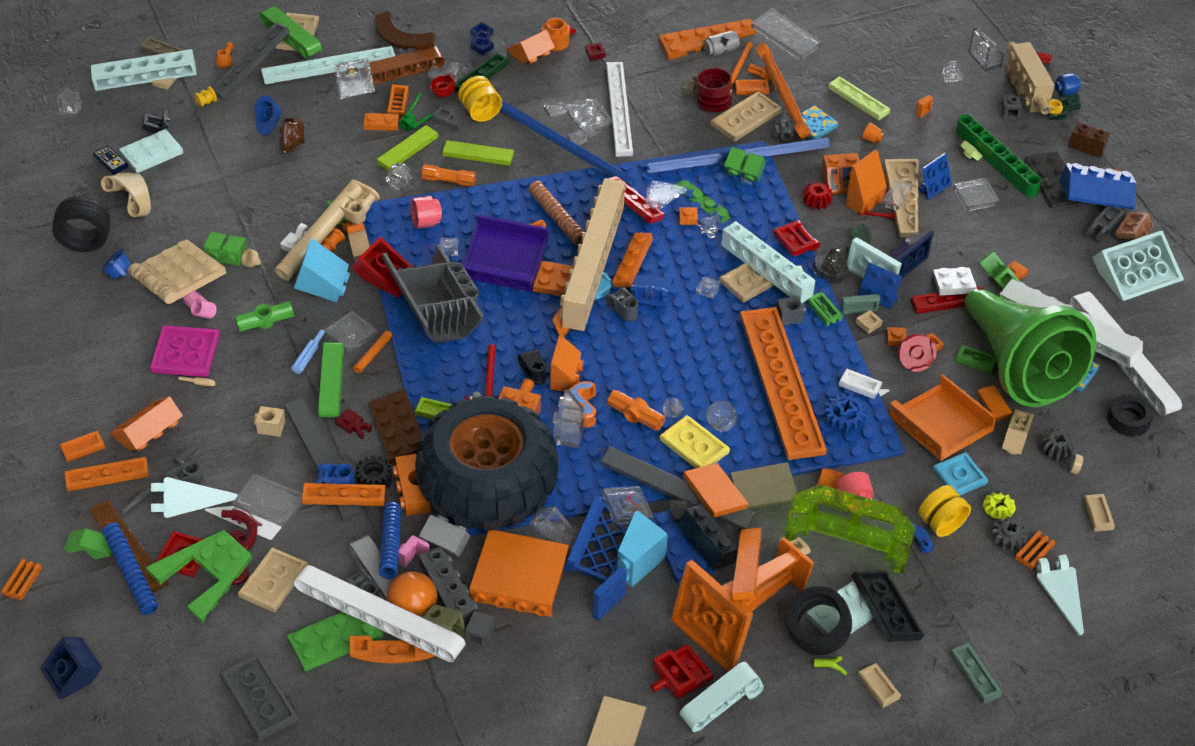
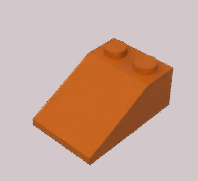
(866, 184)

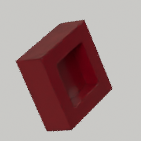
(595, 51)

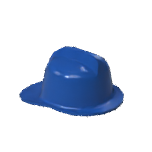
(267, 114)
(117, 265)

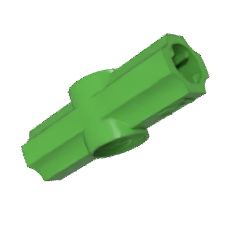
(264, 316)

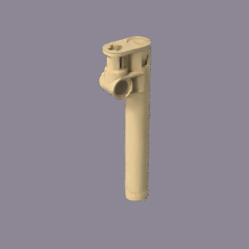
(350, 204)

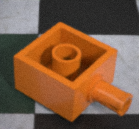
(523, 396)

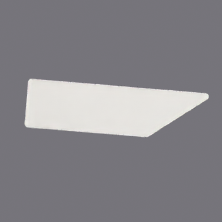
(267, 530)

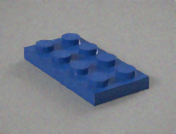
(679, 547)

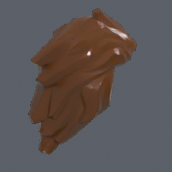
(292, 134)

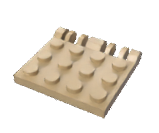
(177, 271)

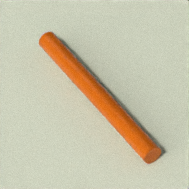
(737, 68)

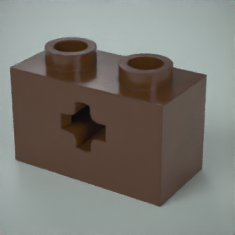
(1089, 139)

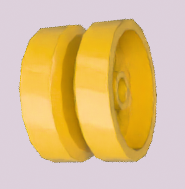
(944, 511)

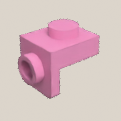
(411, 548)

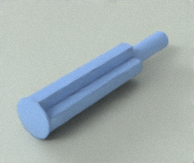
(307, 353)

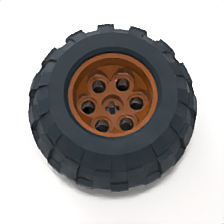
(487, 463)

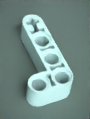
(721, 695)

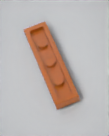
(632, 260)
(106, 474)
(343, 494)

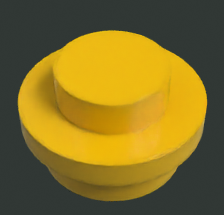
(1056, 106)

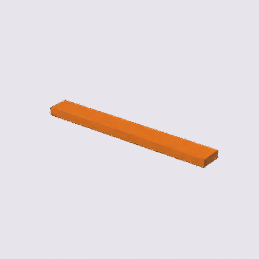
(747, 564)

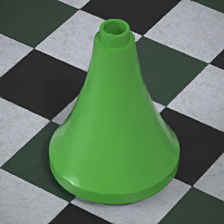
(1037, 349)

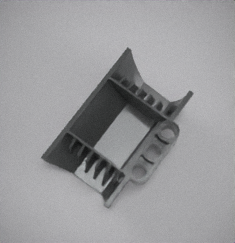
(440, 297)

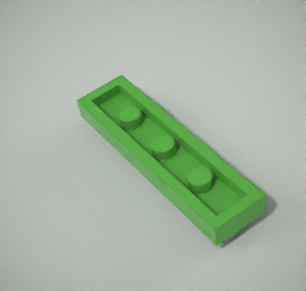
(705, 201)

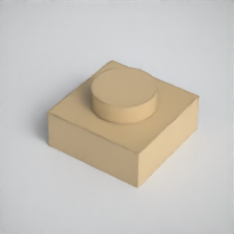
(869, 321)

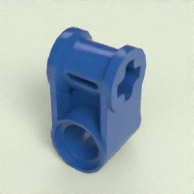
(335, 474)

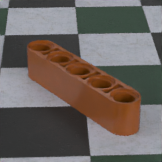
(406, 64)

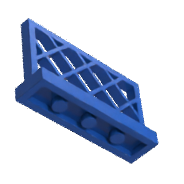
(584, 539)

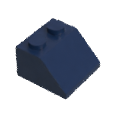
(70, 666)

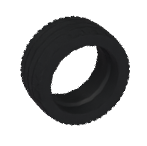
(76, 238)
(812, 597)

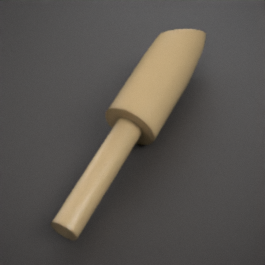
(198, 381)

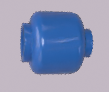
(1067, 84)

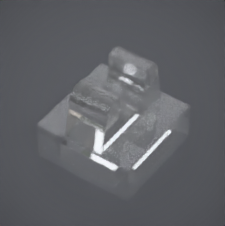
(952, 73)
(709, 225)

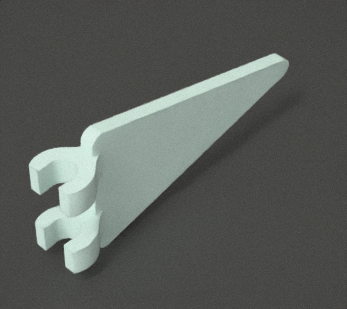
(187, 497)
(1062, 589)

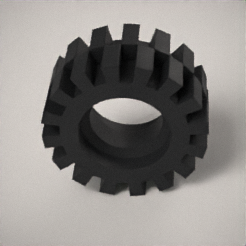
(373, 465)

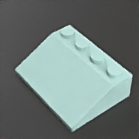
(1138, 266)

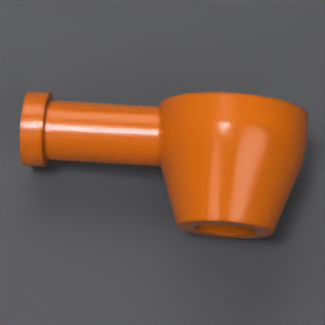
(223, 56)

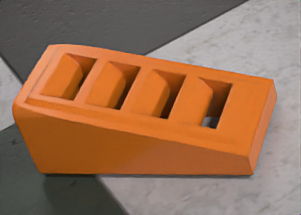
(398, 90)

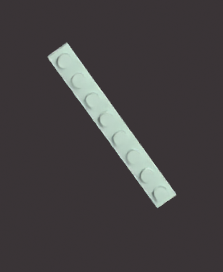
(320, 66)

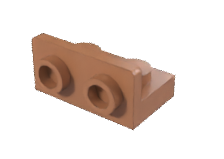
(1134, 226)

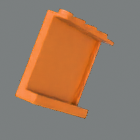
(943, 419)
(519, 572)

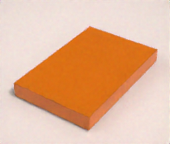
(715, 490)

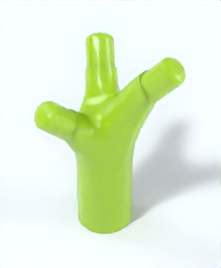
(830, 663)

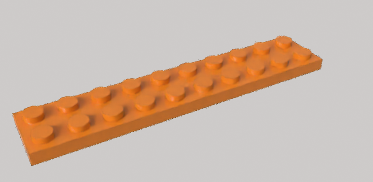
(782, 384)

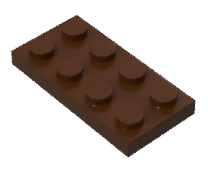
(396, 424)

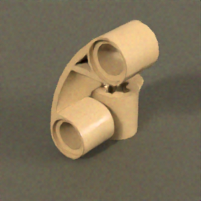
(138, 199)

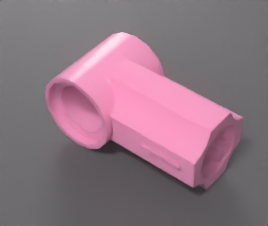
(199, 305)

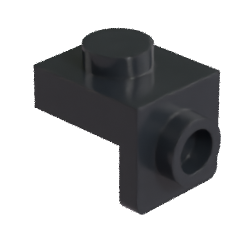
(155, 124)

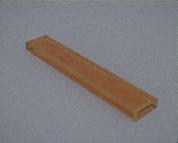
(106, 514)

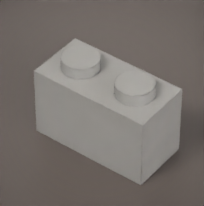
(441, 533)

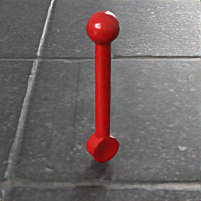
(891, 216)

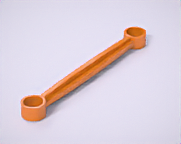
(783, 90)

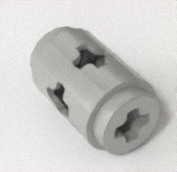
(721, 43)

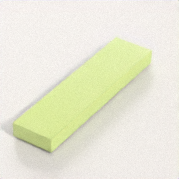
(859, 98)

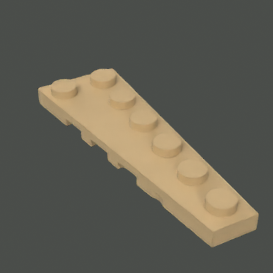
(907, 215)

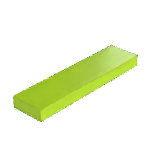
(408, 147)
(478, 153)

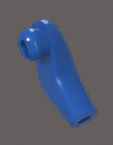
(923, 539)

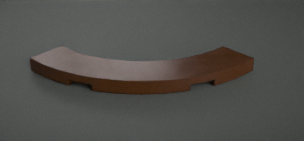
(400, 38)

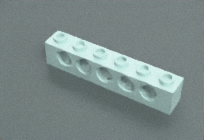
(143, 69)
(767, 262)

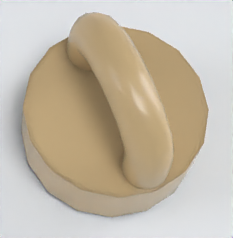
(250, 258)

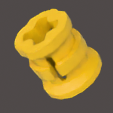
(205, 97)

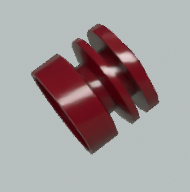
(714, 89)

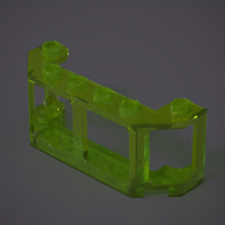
(811, 518)

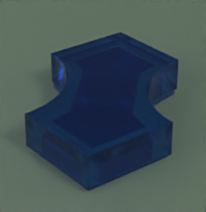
(482, 43)

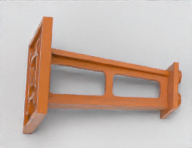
(718, 622)

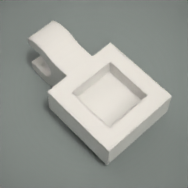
(291, 239)

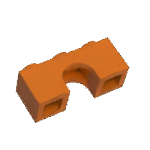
(412, 497)

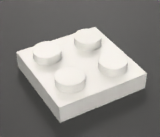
(954, 281)

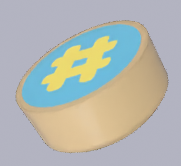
(1076, 464)

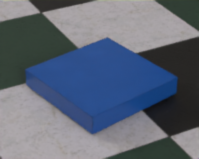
(609, 593)

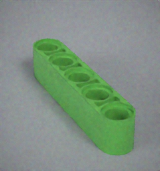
(297, 38)
(331, 380)

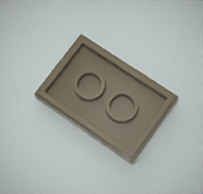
(765, 485)

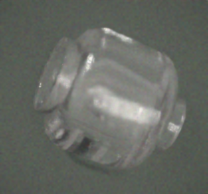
(398, 176)

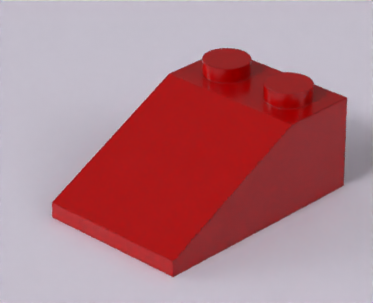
(374, 270)

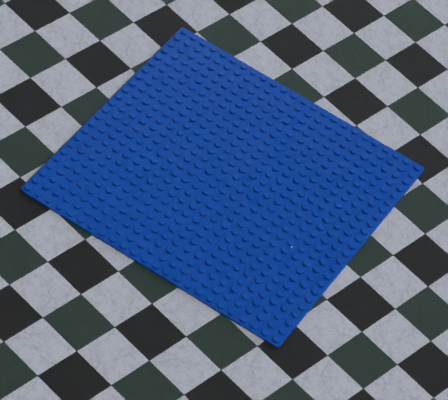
(677, 351)

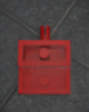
(680, 671)

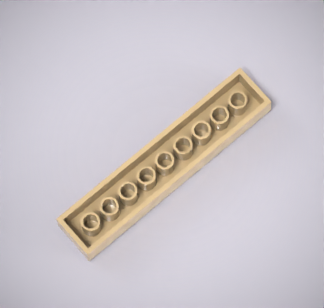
(592, 255)

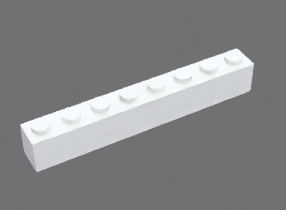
(1110, 341)

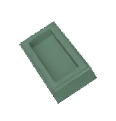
(860, 304)

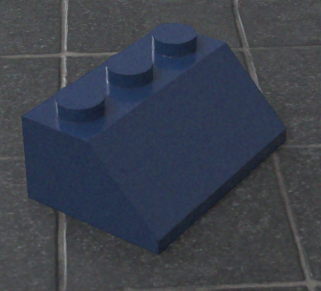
(912, 251)

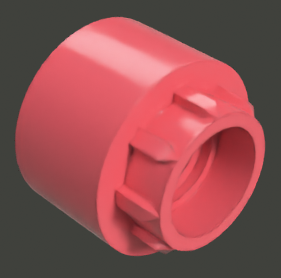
(425, 212)
(856, 483)

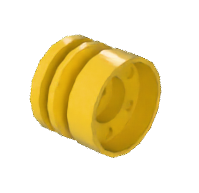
(480, 98)

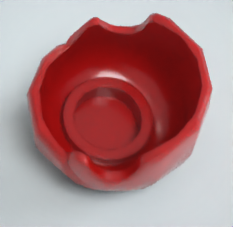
(442, 86)

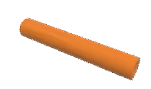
(372, 352)

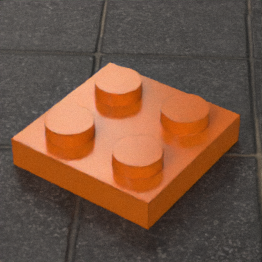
(552, 278)

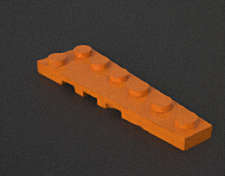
(681, 42)

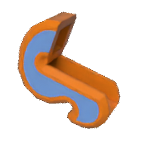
(583, 392)

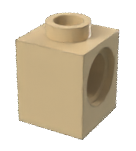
(270, 421)

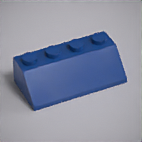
(1098, 186)

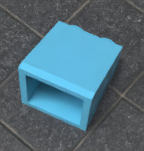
(322, 273)
(641, 548)

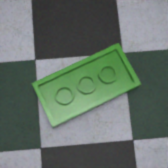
(329, 639)

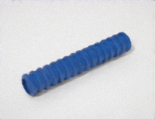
(390, 540)
(130, 568)

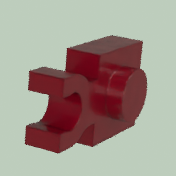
(351, 421)

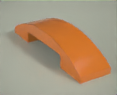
(385, 650)

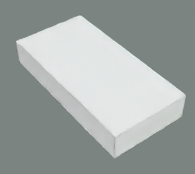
(860, 383)

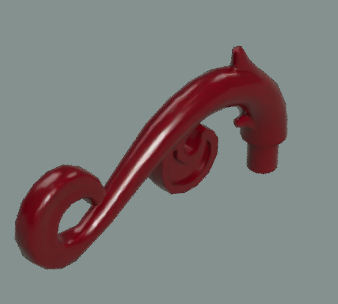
(251, 524)

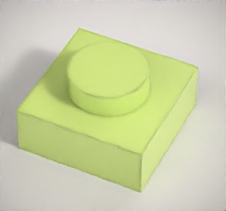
(971, 151)

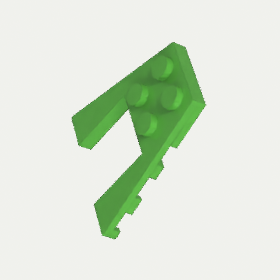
(218, 556)

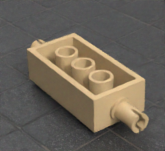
(1029, 77)

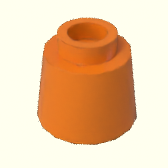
(872, 133)

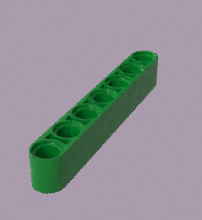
(998, 155)

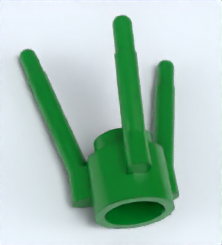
(409, 120)

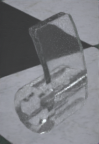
(453, 69)

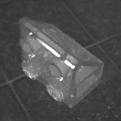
(568, 421)

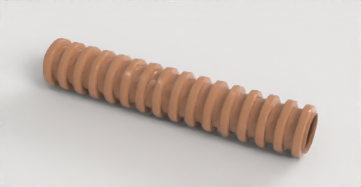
(556, 212)

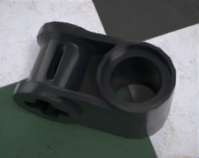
(533, 366)

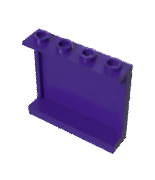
(506, 252)

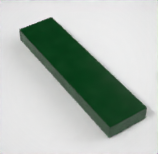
(486, 69)

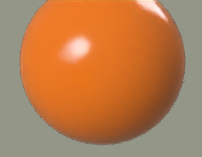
(412, 592)

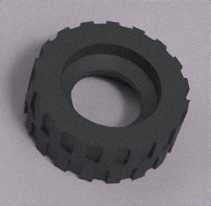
(1126, 426)

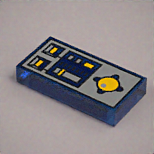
(110, 160)

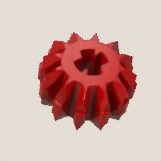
(817, 195)

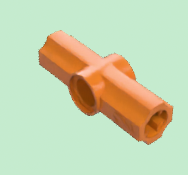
(636, 410)

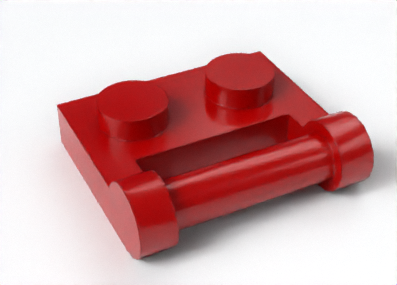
(793, 241)

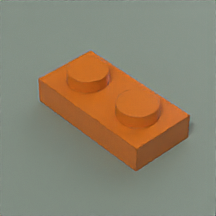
(378, 121)

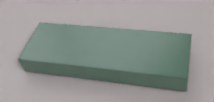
(975, 673)

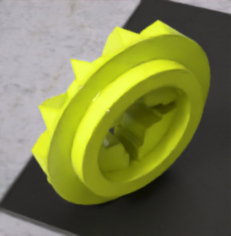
(1002, 511)

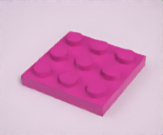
(185, 351)

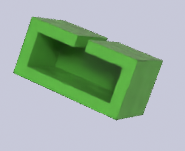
(748, 167)
(225, 253)

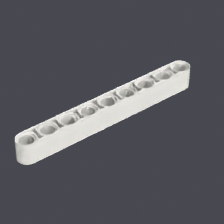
(1142, 372)
(379, 613)

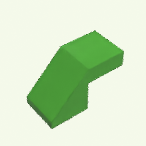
(997, 270)
(90, 541)

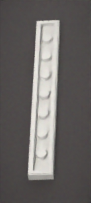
(619, 109)

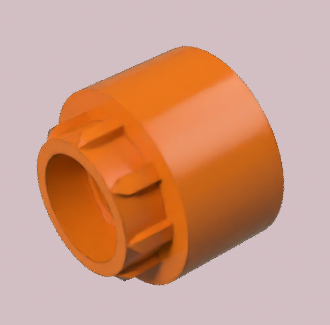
(558, 32)

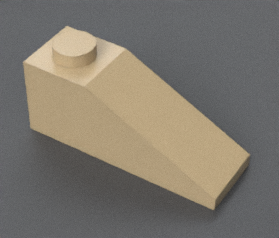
(1017, 432)

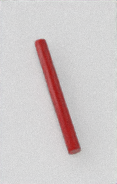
(490, 370)

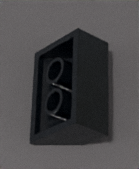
(708, 537)

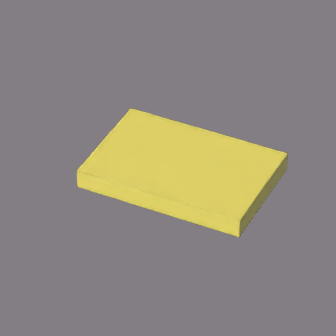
(694, 443)

